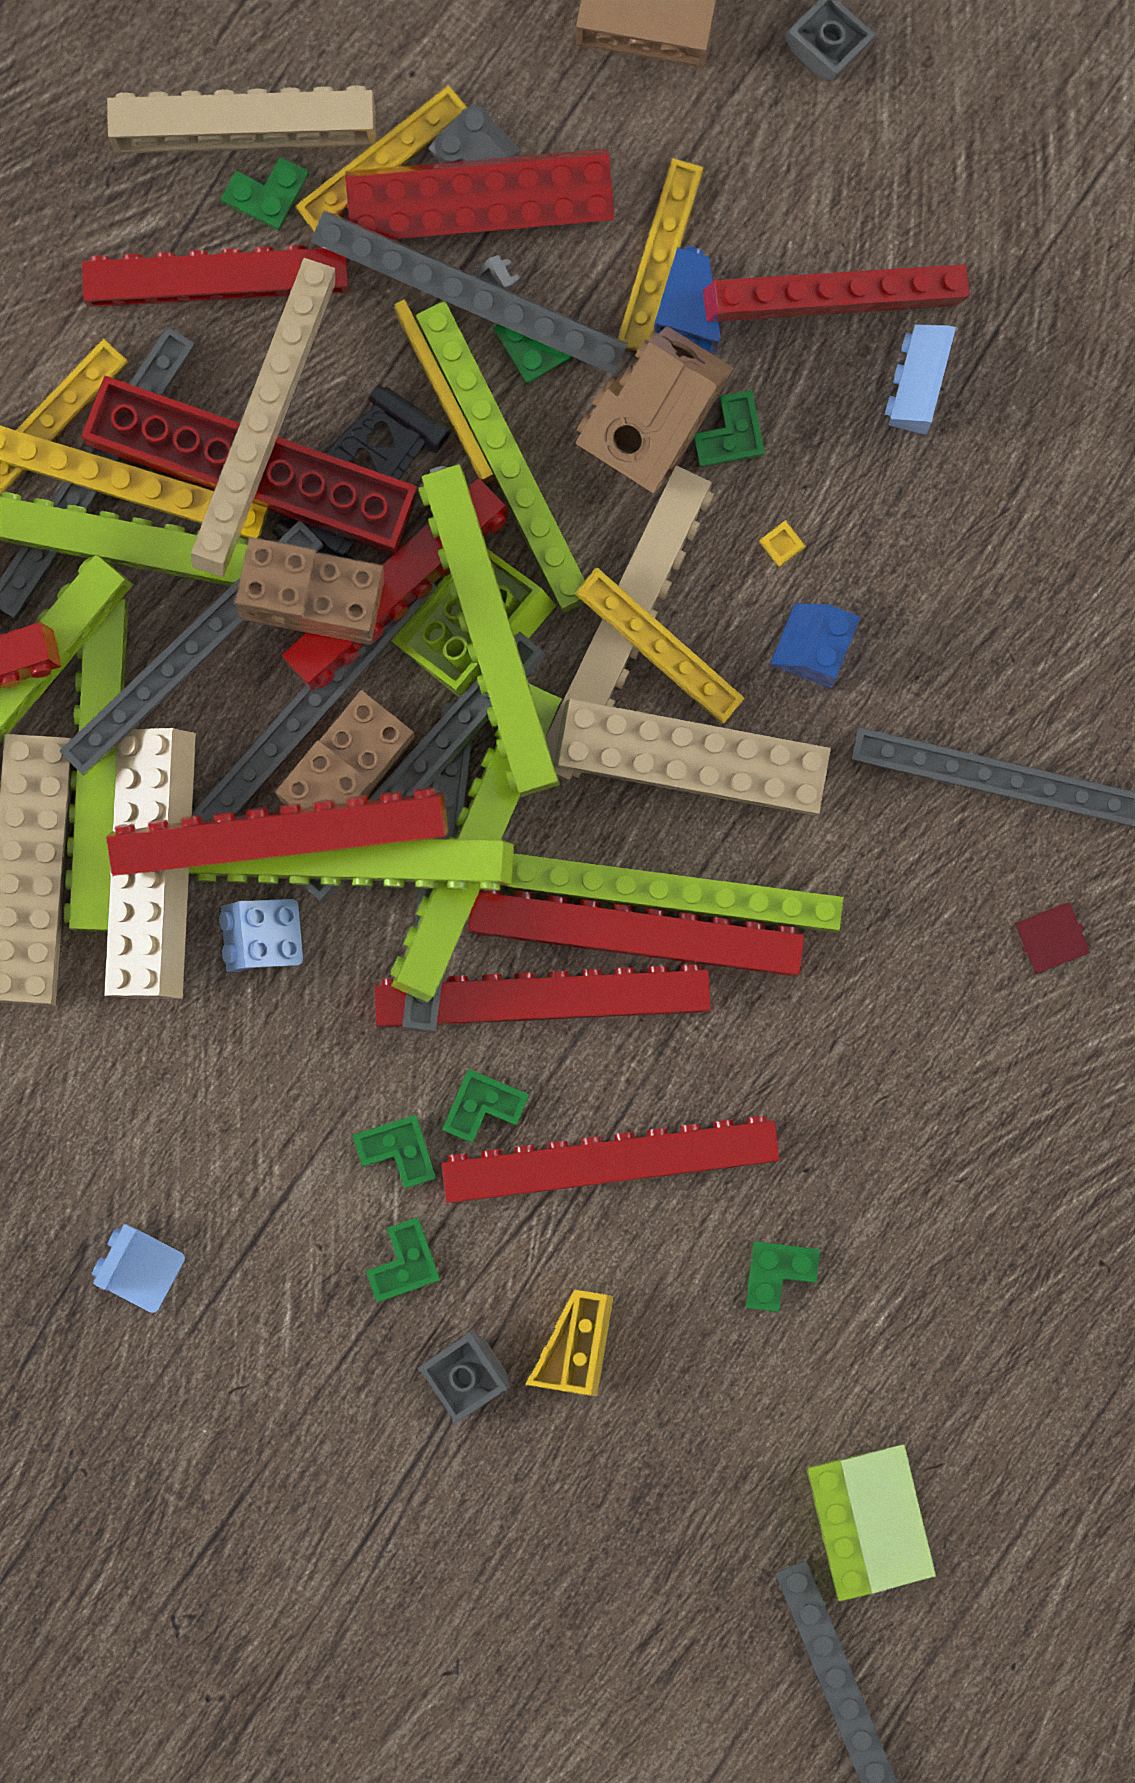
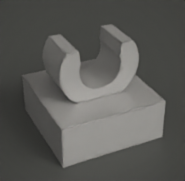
(495, 272)

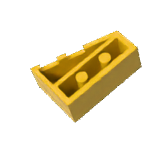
(576, 1347)

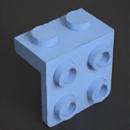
(261, 934)
(138, 1268)

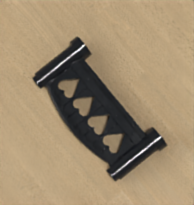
(411, 432)

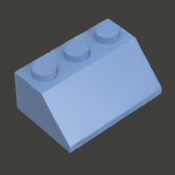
(920, 377)

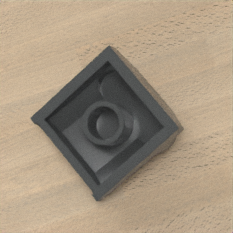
(828, 38)
(472, 137)
(466, 1375)

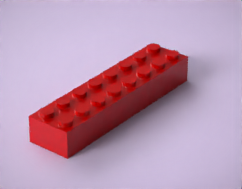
(482, 194)

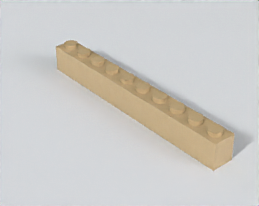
(263, 418)
(644, 582)

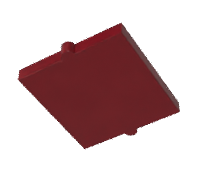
(1052, 938)

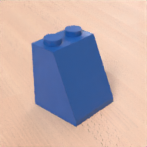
(683, 300)
(815, 642)

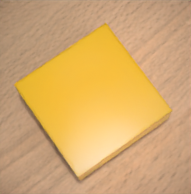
(782, 544)

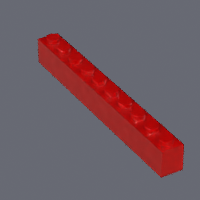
(277, 833)
(637, 933)
(557, 996)
(610, 1161)

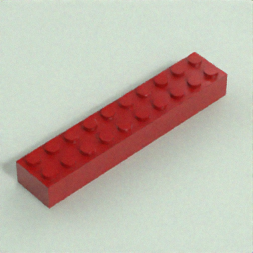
(295, 480)

